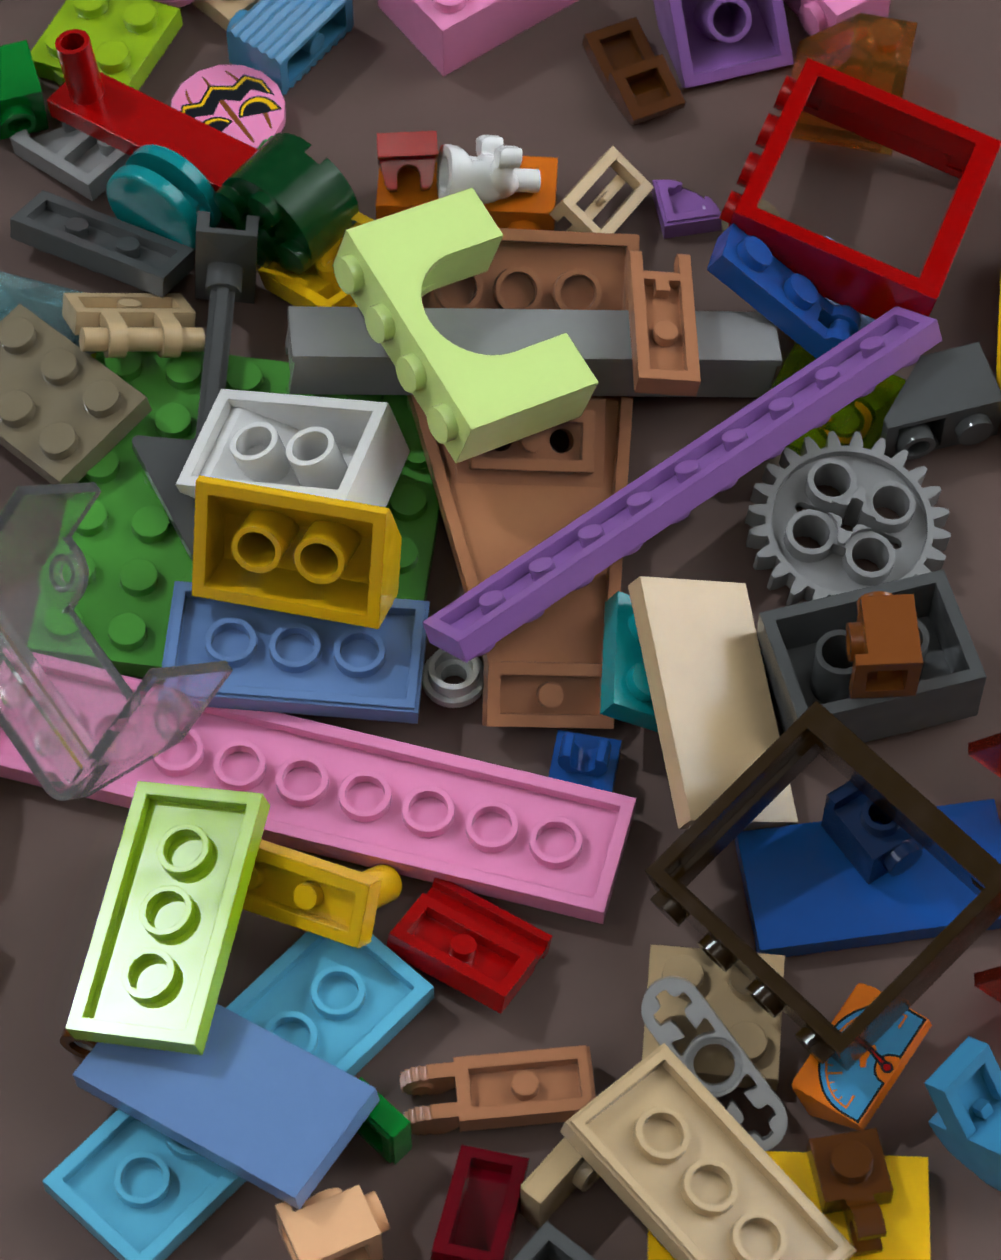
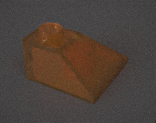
(867, 49)

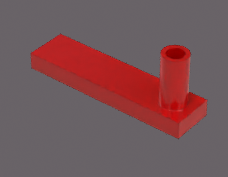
(133, 119)

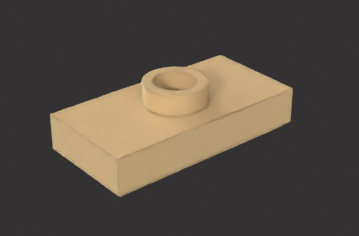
(554, 1182)

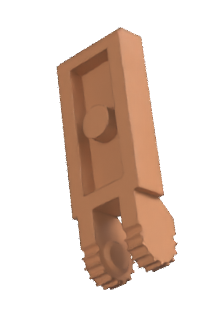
(501, 1089)

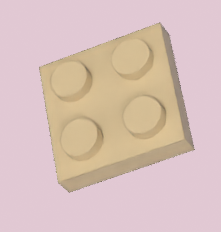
(726, 994)

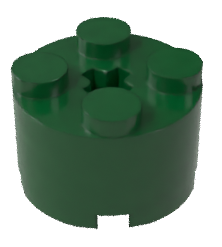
(297, 200)

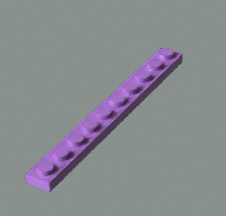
(679, 484)

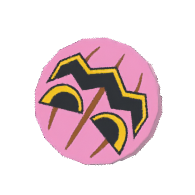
(234, 102)

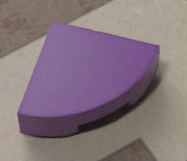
(683, 211)

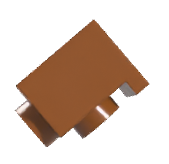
(884, 646)

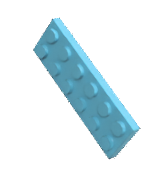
(149, 1191)

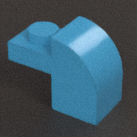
(969, 1108)

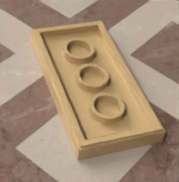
(706, 691)
(696, 1171)

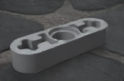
(696, 1011)

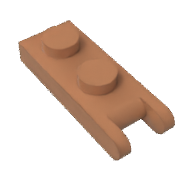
(663, 328)

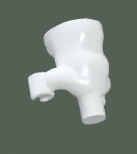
(491, 173)

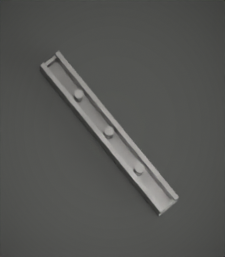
(337, 356)

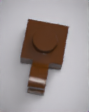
(853, 1179)

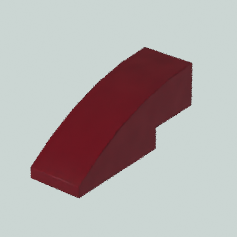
(480, 1206)

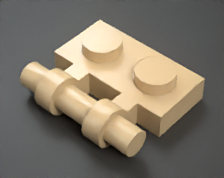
(133, 323)

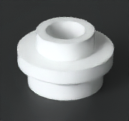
(448, 695)

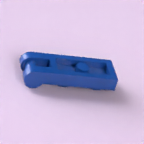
(779, 294)

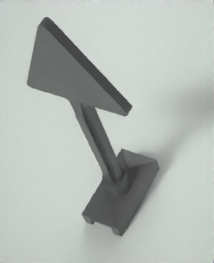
(224, 276)

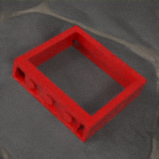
(890, 121)

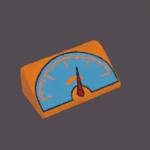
(856, 1094)

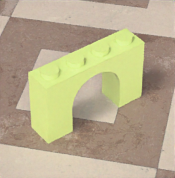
(467, 396)

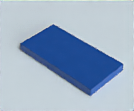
(814, 900)

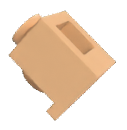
(334, 1226)

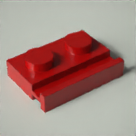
(469, 944)

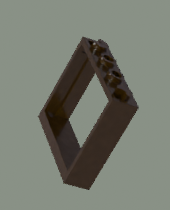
(745, 799)

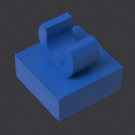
(586, 760)

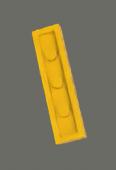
(319, 893)

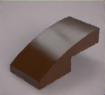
(631, 72)

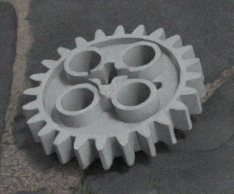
(865, 482)

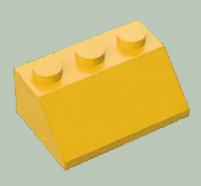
(294, 552)

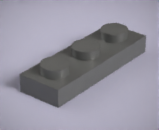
(102, 243)

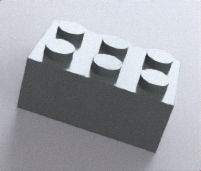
(809, 661)

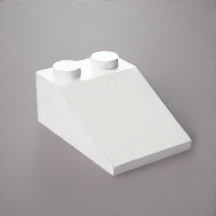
(300, 446)

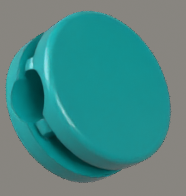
(162, 194)

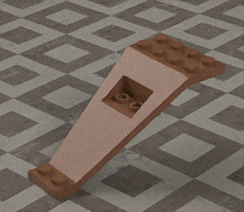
(527, 492)

